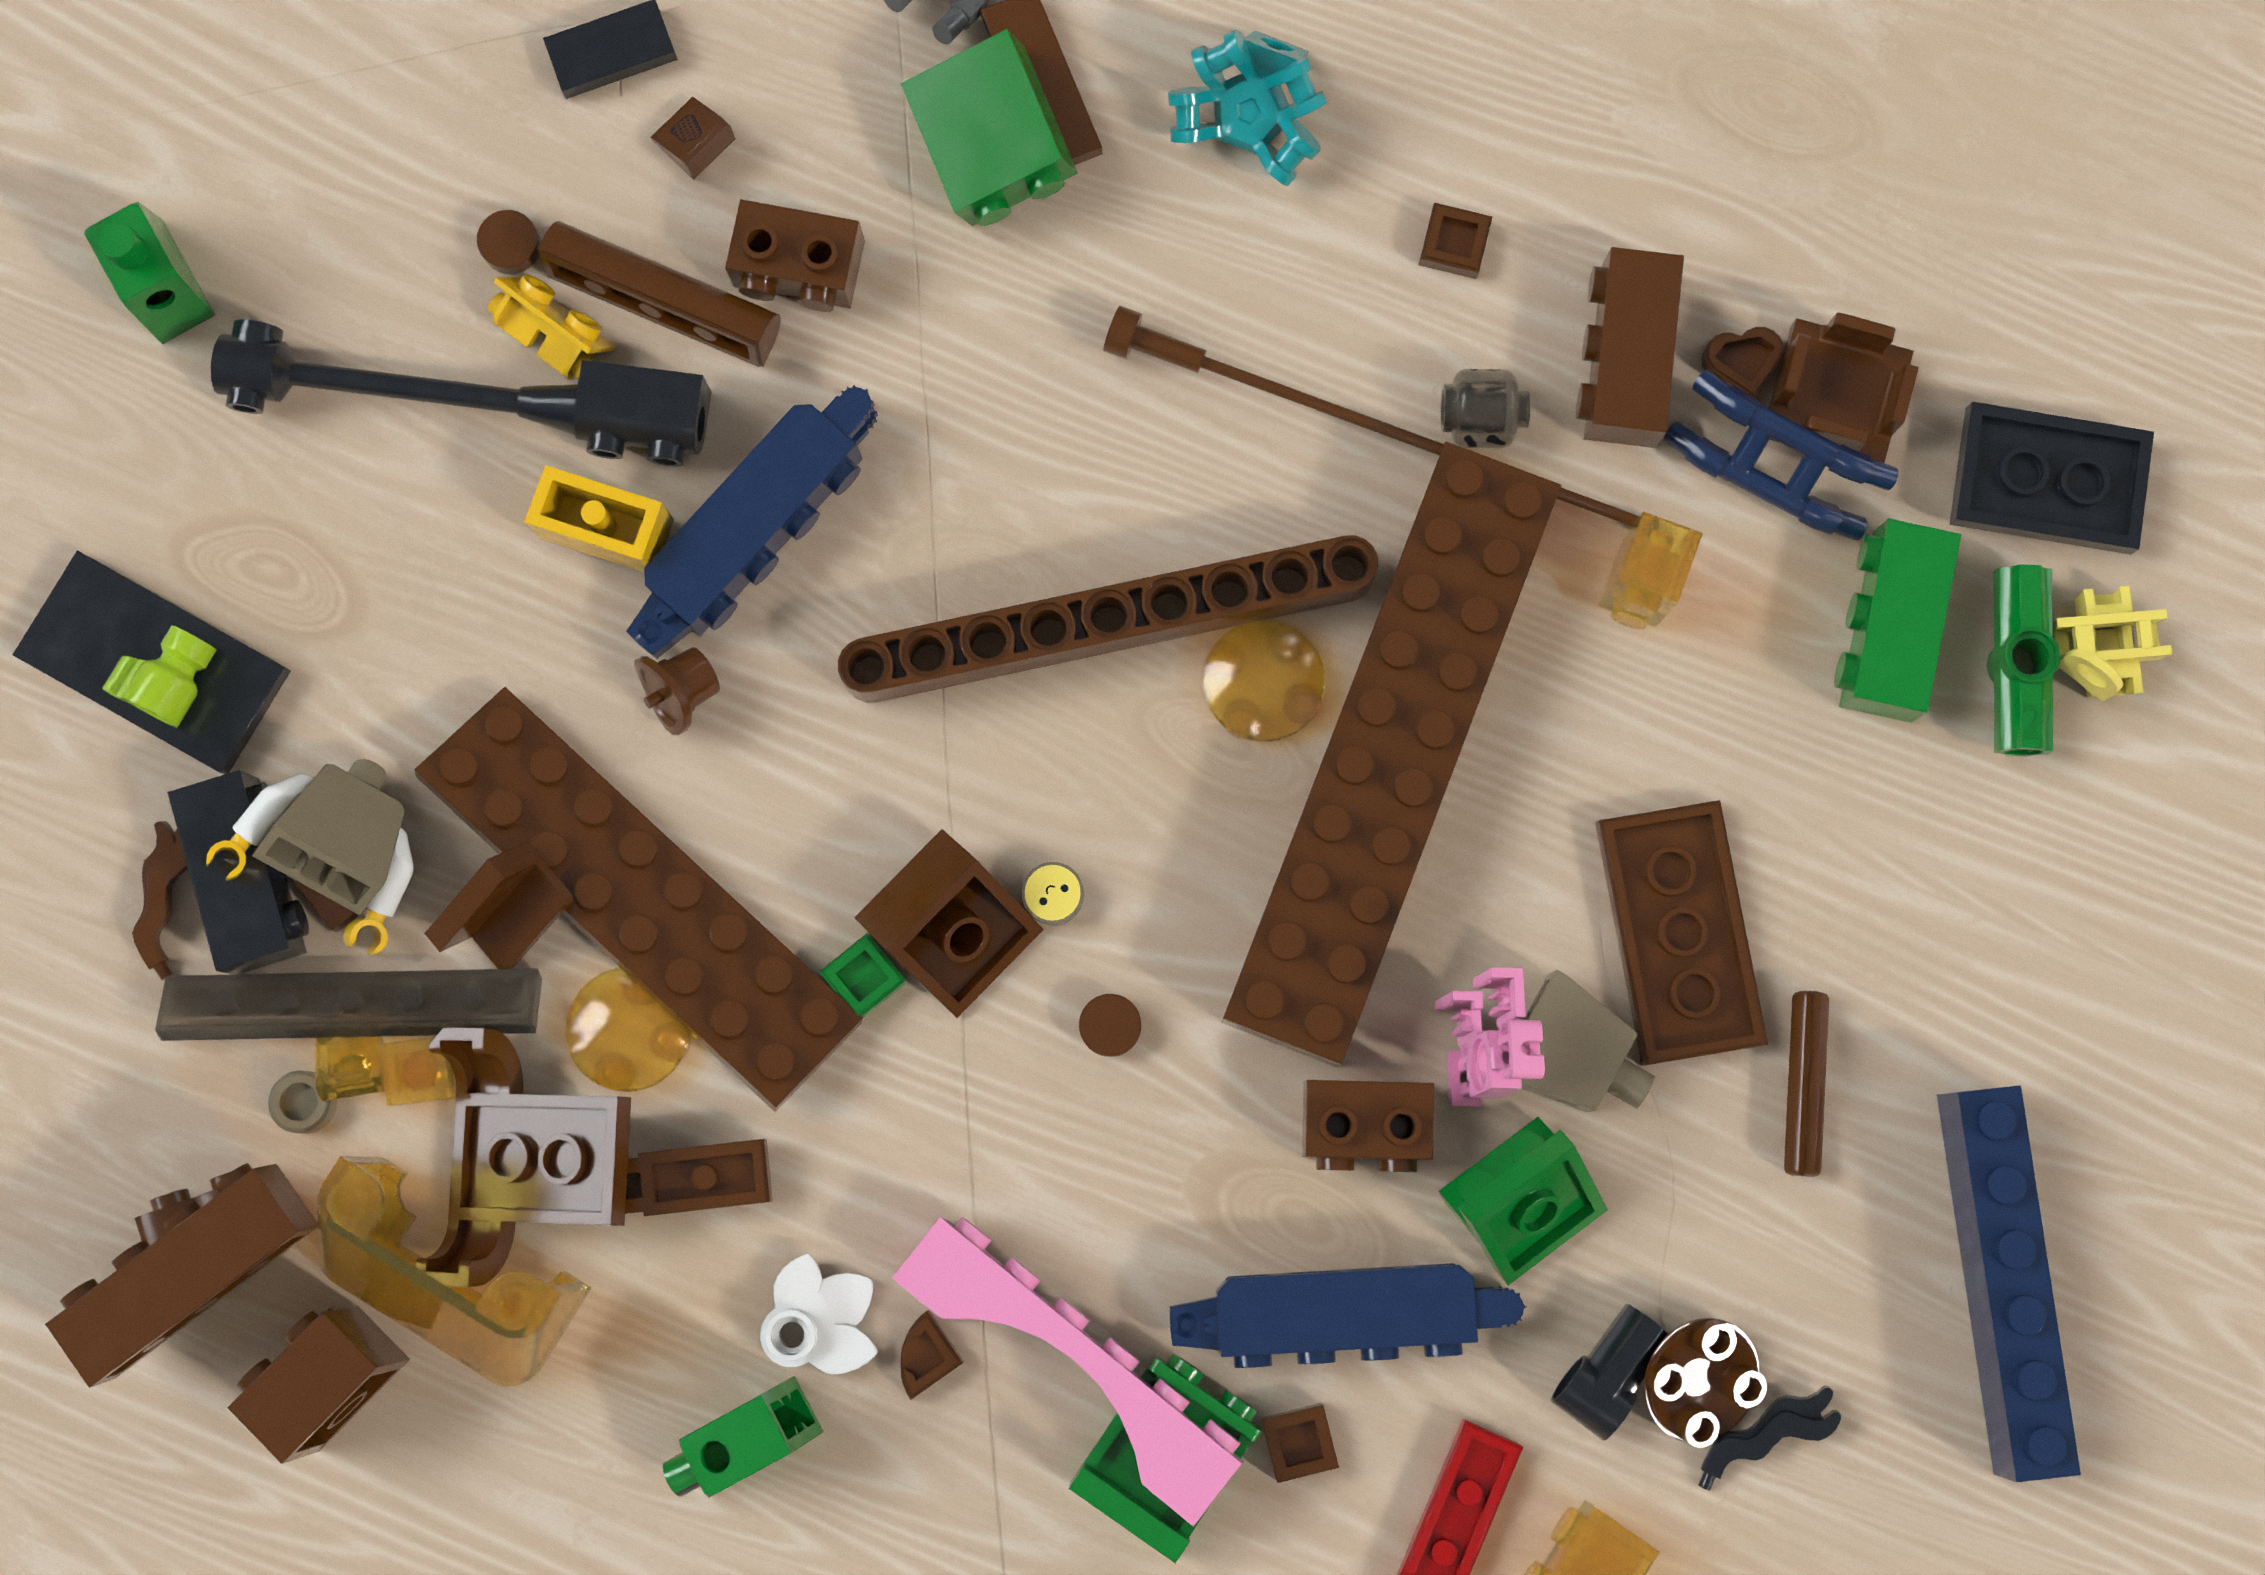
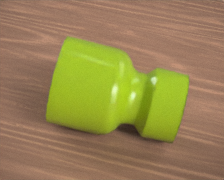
(165, 684)

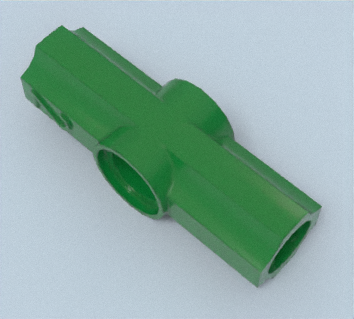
(2023, 621)

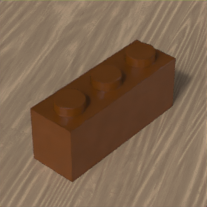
(1631, 347)

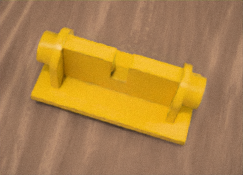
(531, 309)

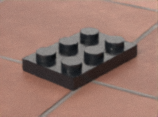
(2052, 478)

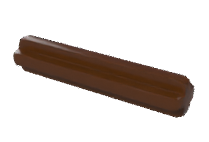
(1806, 1083)

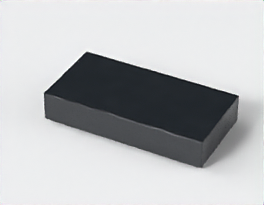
(610, 48)

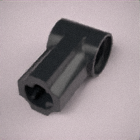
(1602, 1386)

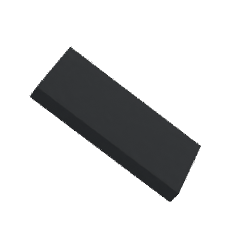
(102, 616)

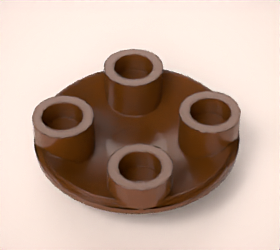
(1702, 1381)

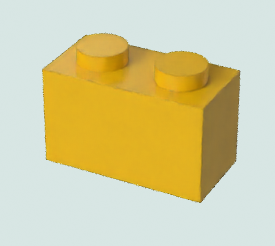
(598, 519)

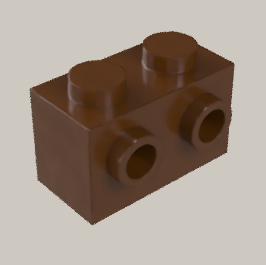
(795, 255)
(1368, 1123)

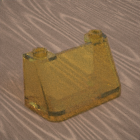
(495, 1334)

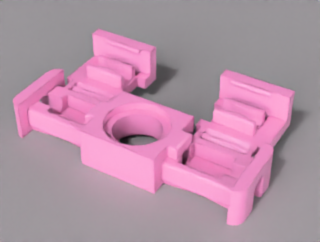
(1492, 1058)

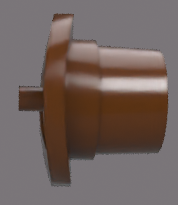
(677, 686)

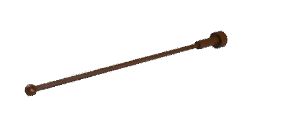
(1127, 334)

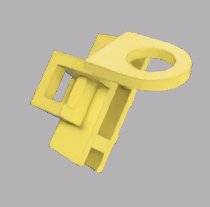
(2106, 658)

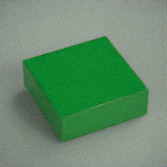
(863, 976)

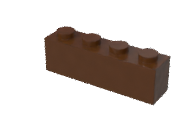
(181, 1273)

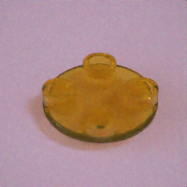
(1263, 681)
(623, 1034)

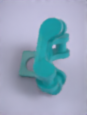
(1252, 104)

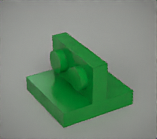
(1525, 1198)

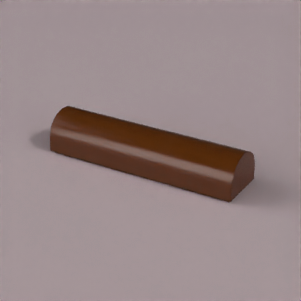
(659, 293)

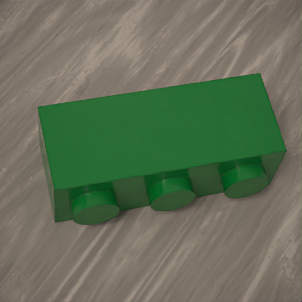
(1897, 620)

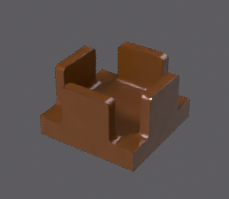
(1846, 382)

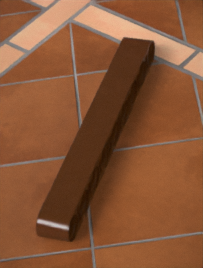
(1132, 597)

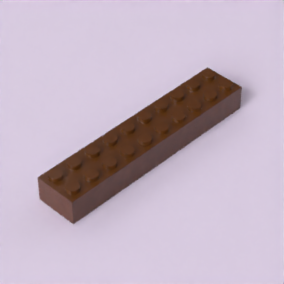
(1391, 755)

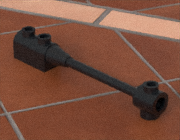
(607, 407)

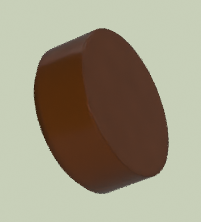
(508, 241)
(1110, 1025)

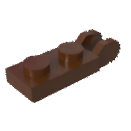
(701, 1178)

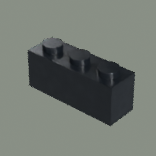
(248, 917)

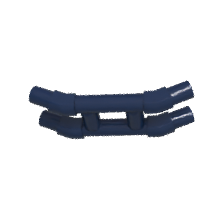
(1768, 424)

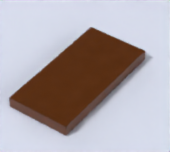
(1681, 933)

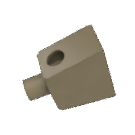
(1583, 1049)

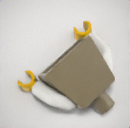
(334, 838)

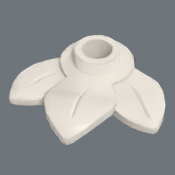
(826, 1312)

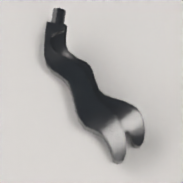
(1783, 1418)

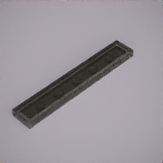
(347, 1004)

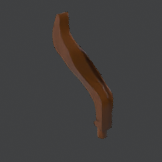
(158, 876)

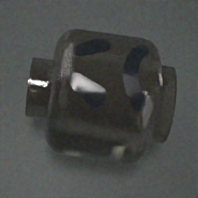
(1484, 408)

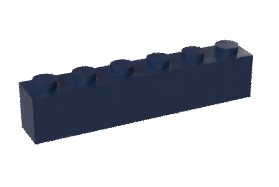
(2008, 1284)

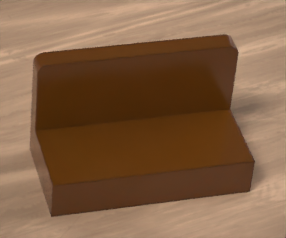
(503, 907)

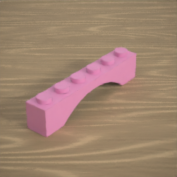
(1173, 1453)

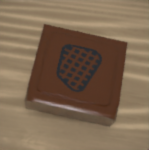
(694, 137)

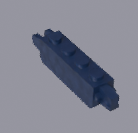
(751, 519)
(1343, 1311)

